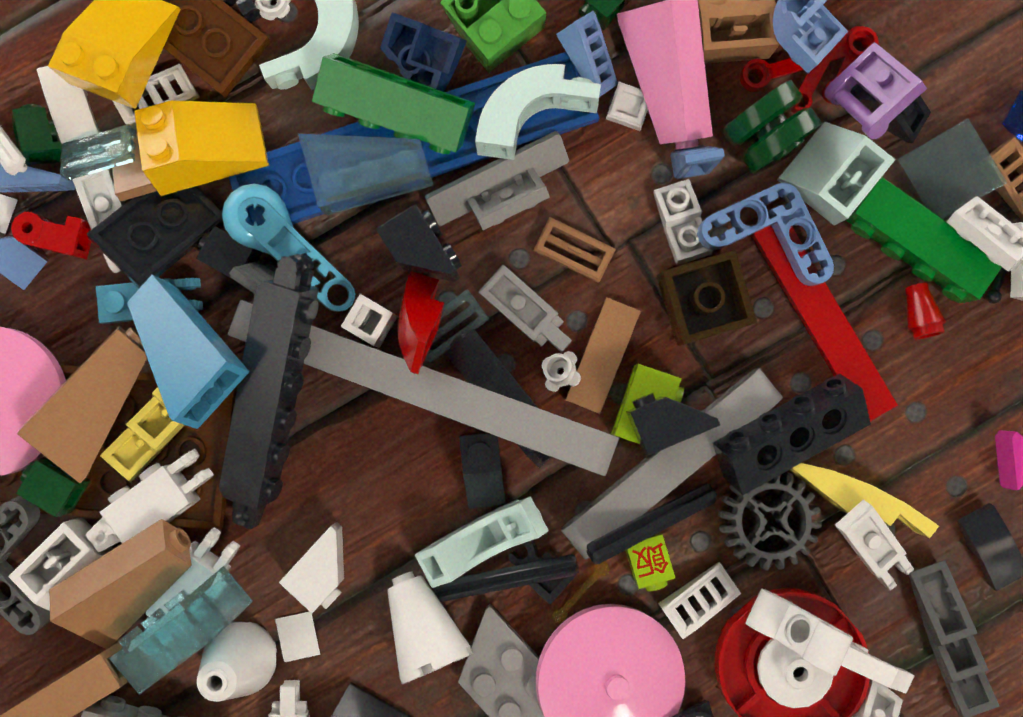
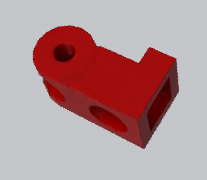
(45, 234)

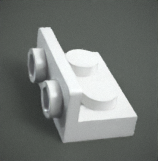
(989, 232)

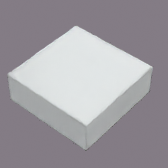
(628, 107)

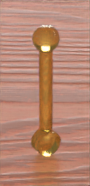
(559, 615)

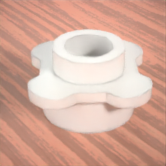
(553, 364)

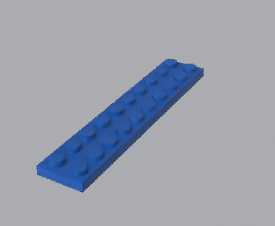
(291, 180)

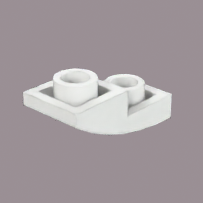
(67, 107)
(681, 219)

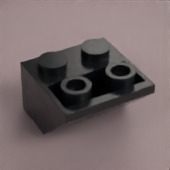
(415, 245)

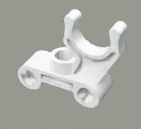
(820, 641)

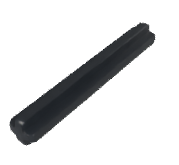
(651, 523)
(508, 578)

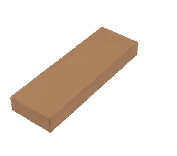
(603, 355)

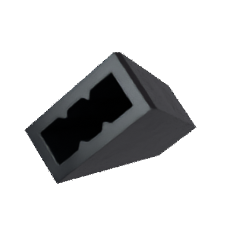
(485, 370)

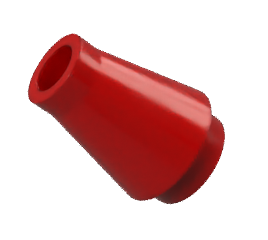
(923, 312)

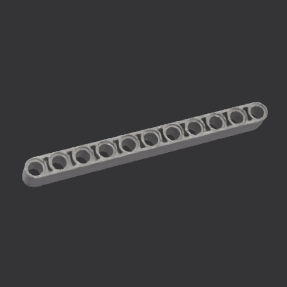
(452, 398)

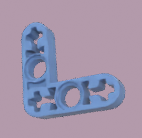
(781, 219)

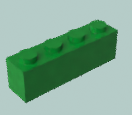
(393, 103)
(924, 242)

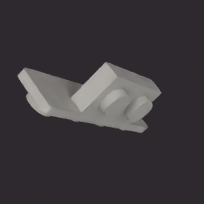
(501, 186)

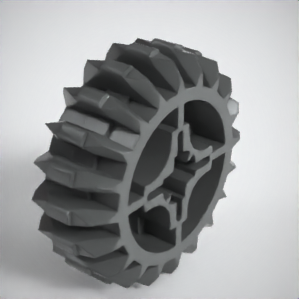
(780, 510)

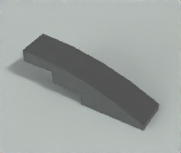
(952, 639)

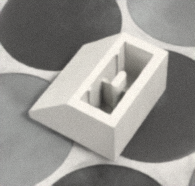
(55, 560)

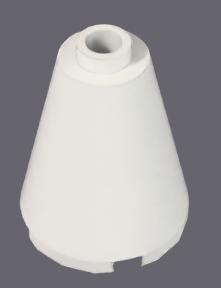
(422, 629)
(237, 662)

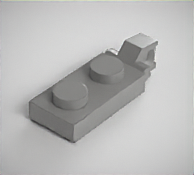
(524, 308)

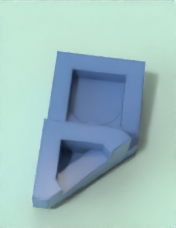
(19, 261)

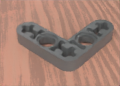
(13, 535)

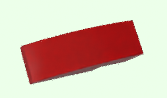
(418, 319)

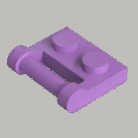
(884, 80)

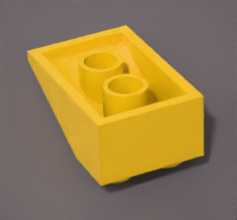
(114, 47)
(198, 142)

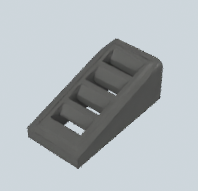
(253, 274)

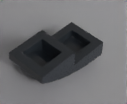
(993, 545)

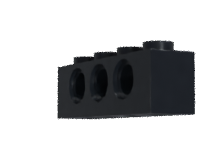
(792, 433)

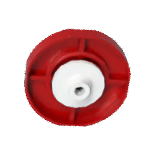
(772, 680)

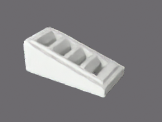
(156, 81)
(699, 618)

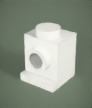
(369, 321)

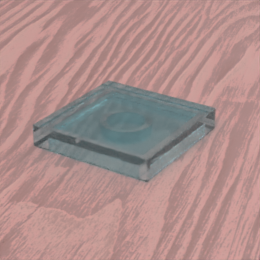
(952, 169)

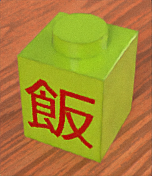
(650, 563)

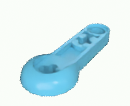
(277, 235)

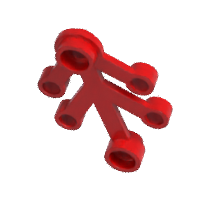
(843, 49)

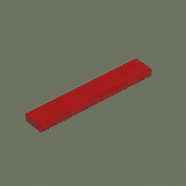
(826, 324)

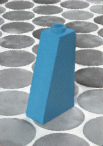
(184, 353)

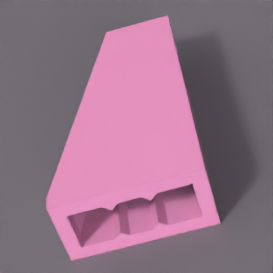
(670, 68)

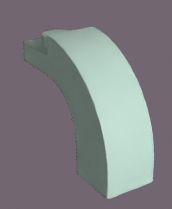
(334, 34)
(522, 97)
(480, 540)

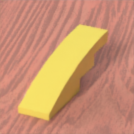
(143, 439)
(848, 492)

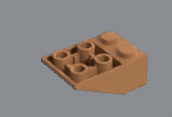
(737, 29)

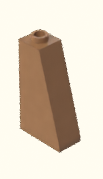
(84, 408)
(121, 585)
(74, 690)

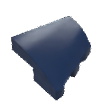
(422, 51)

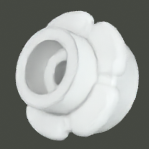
(271, 12)

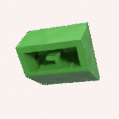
(495, 26)

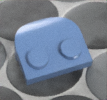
(806, 30)

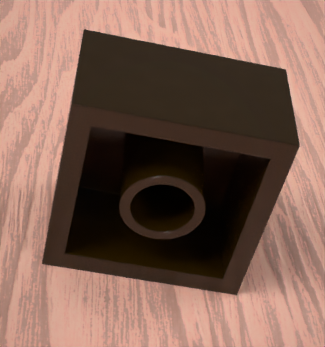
(706, 298)

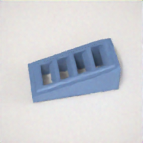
(588, 51)
(695, 161)
(33, 181)

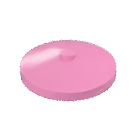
(26, 382)
(610, 665)

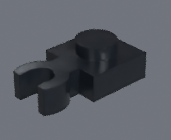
(547, 590)

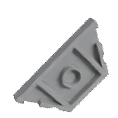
(501, 670)

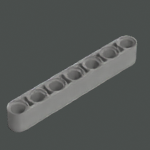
(668, 468)

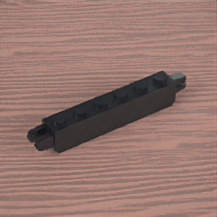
(268, 393)

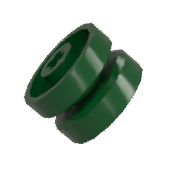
(774, 130)

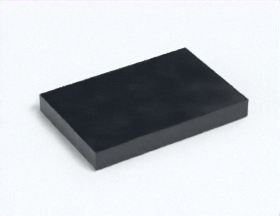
(155, 231)

